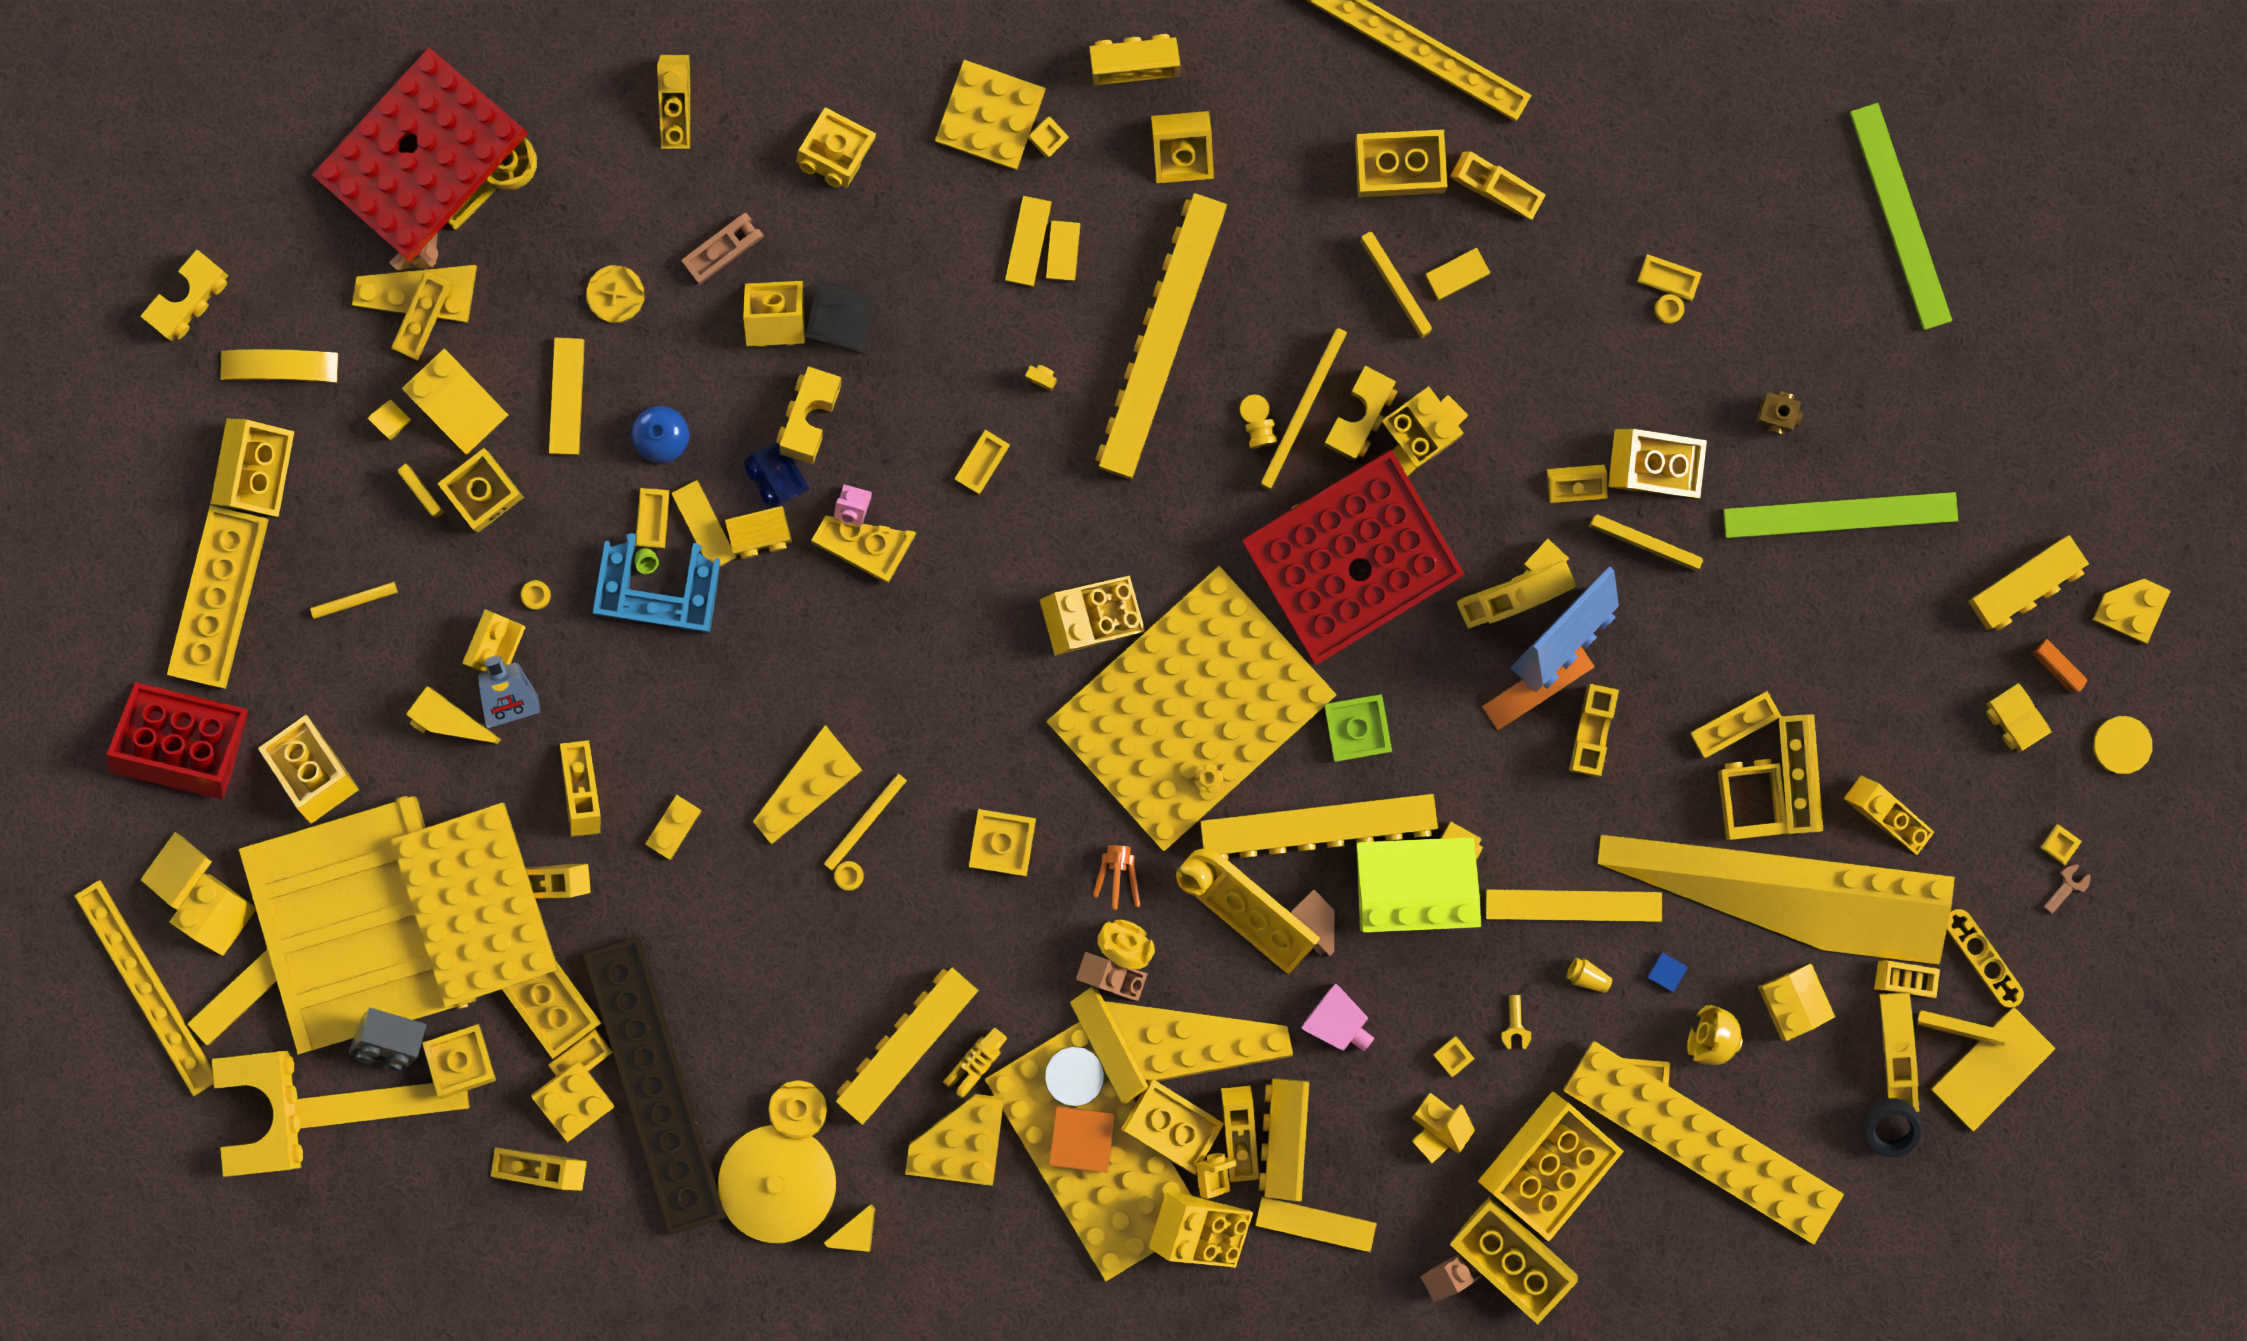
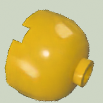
(516, 168)
(1716, 1036)

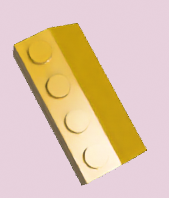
(1286, 1139)
(1514, 1260)

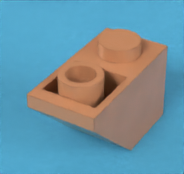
(1319, 918)
(1111, 977)
(1450, 1277)

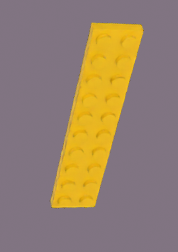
(1703, 1142)

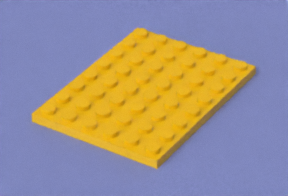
(1189, 693)

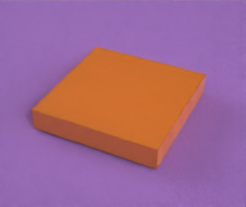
(1082, 1139)

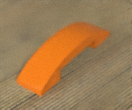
(1522, 697)

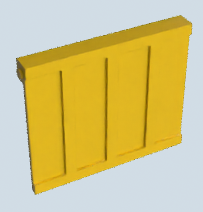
(342, 924)

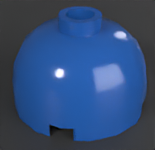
(660, 434)

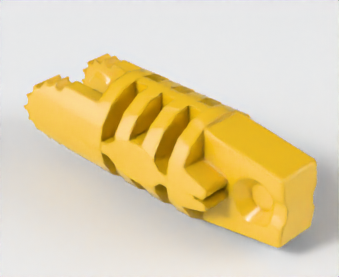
(976, 1061)

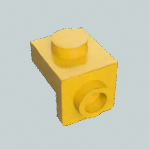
(1213, 1175)

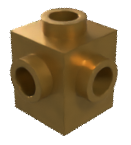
(1770, 417)

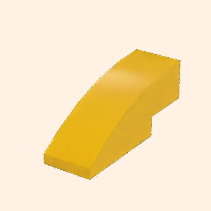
(1497, 185)

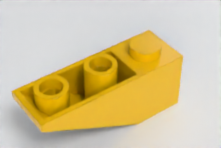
(674, 101)
(1888, 814)

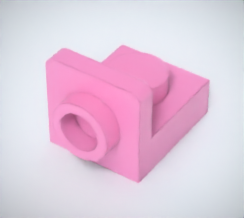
(852, 505)

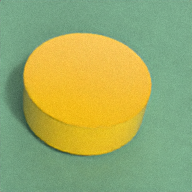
(1669, 309)
(1254, 408)
(535, 595)
(848, 875)

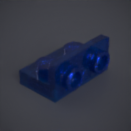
(775, 475)

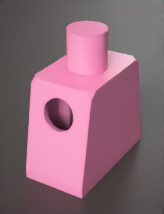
(1338, 1021)

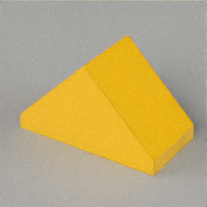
(856, 1233)

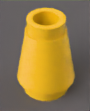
(1586, 975)

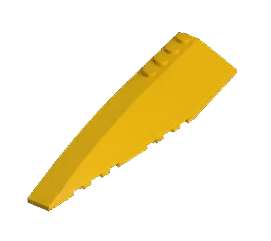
(1802, 898)

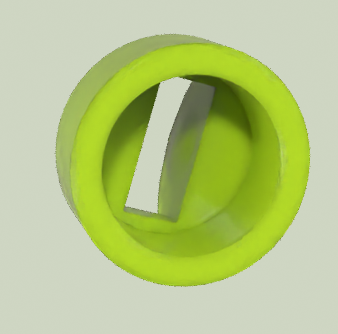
(646, 561)

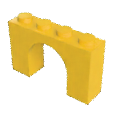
(280, 1146)

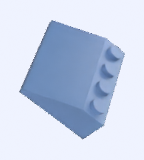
(1569, 632)

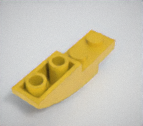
(1516, 595)
(1899, 1047)

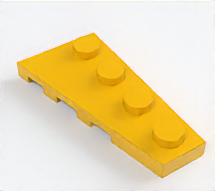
(396, 290)
(813, 780)

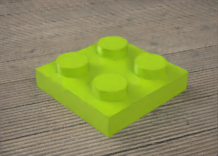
(1358, 728)

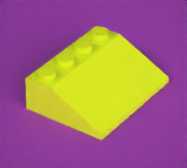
(1418, 885)

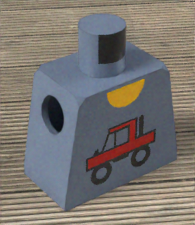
(506, 693)

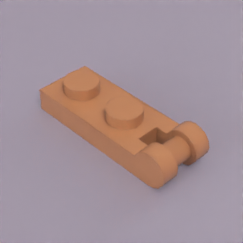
(721, 249)

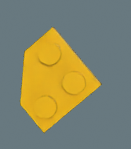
(2132, 609)

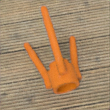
(1118, 859)

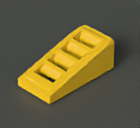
(1883, 976)

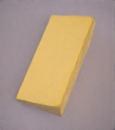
(1577, 483)

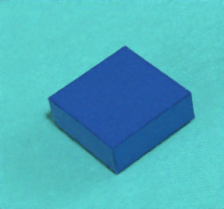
(1667, 972)

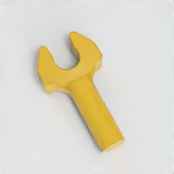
(1515, 1024)

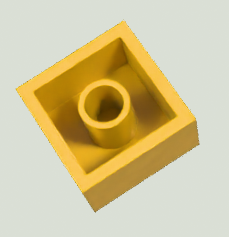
(480, 490)

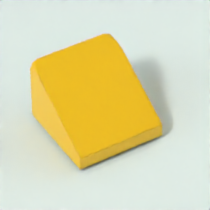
(389, 419)
(1429, 1145)

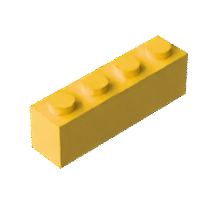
(2029, 582)
(1800, 774)

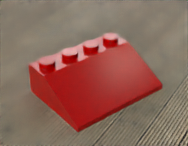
(177, 740)

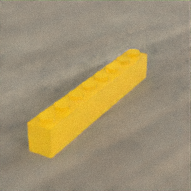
(1320, 825)

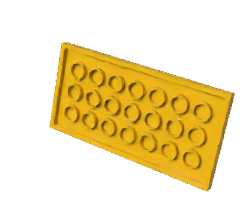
(1108, 1210)

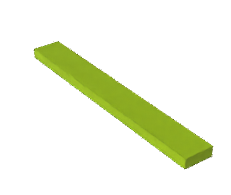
(1900, 216)
(1840, 515)

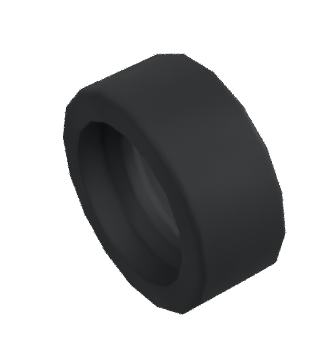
(1887, 1107)

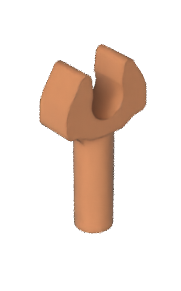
(2067, 887)

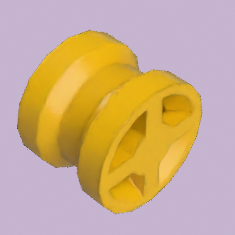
(1261, 433)

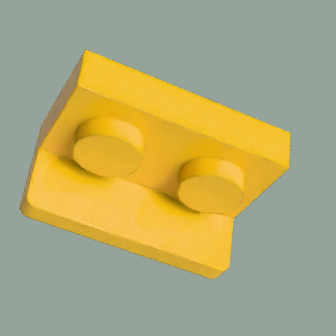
(493, 638)

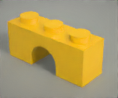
(204, 280)
(816, 391)
(1350, 437)
(1592, 730)

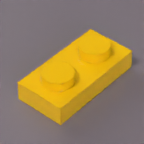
(673, 827)

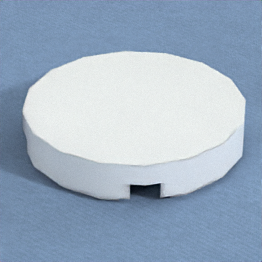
(1074, 1076)

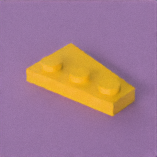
(865, 546)

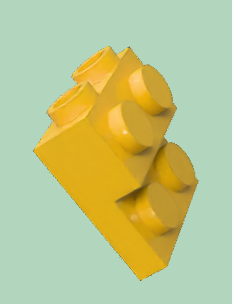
(835, 148)

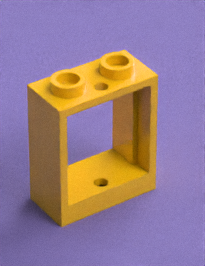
(1759, 767)

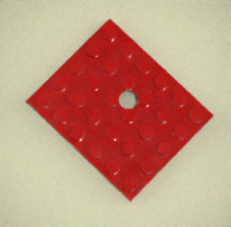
(458, 148)
(1361, 516)

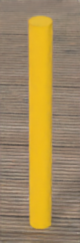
(865, 821)

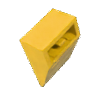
(1091, 615)
(1199, 1231)

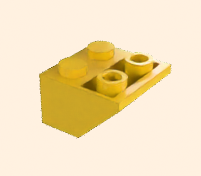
(1423, 427)

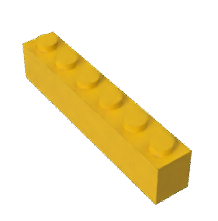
(908, 1044)

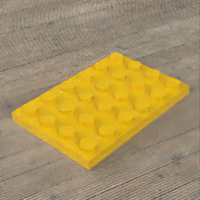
(474, 905)

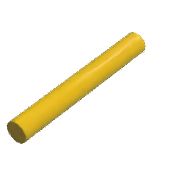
(354, 600)

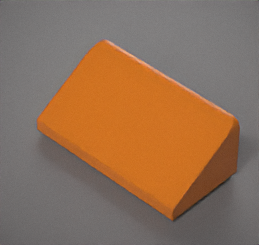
(2060, 667)

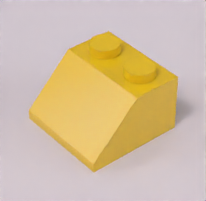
(1182, 147)
(774, 313)
(213, 914)
(1796, 1002)

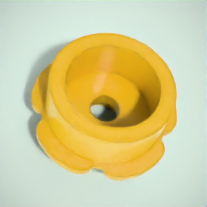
(1216, 778)

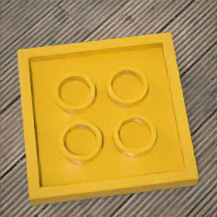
(990, 115)

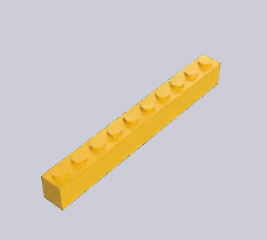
(1162, 337)

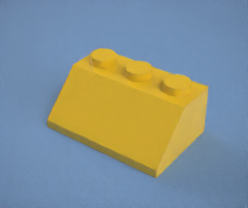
(1134, 60)
(252, 467)

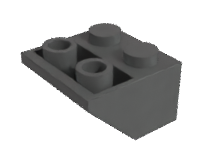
(387, 1040)

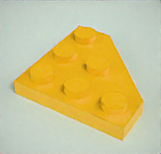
(960, 1144)

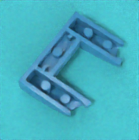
(619, 602)

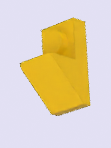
(1448, 1125)

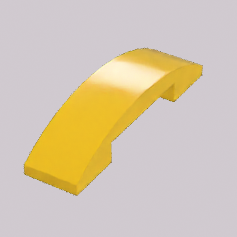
(279, 365)

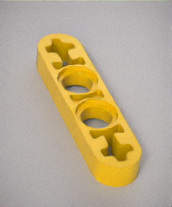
(1980, 960)

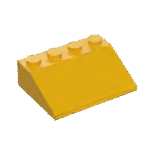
(1550, 1166)

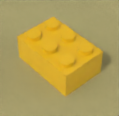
(1401, 163)

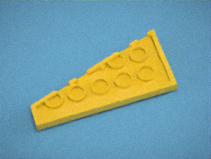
(1187, 1044)

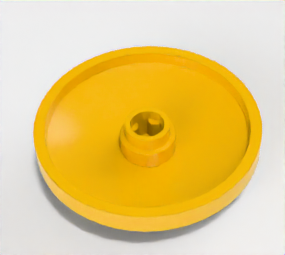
(776, 1185)

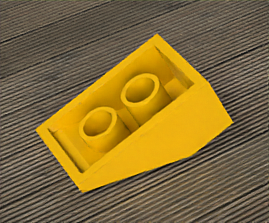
(455, 401)
(1657, 463)
(308, 769)

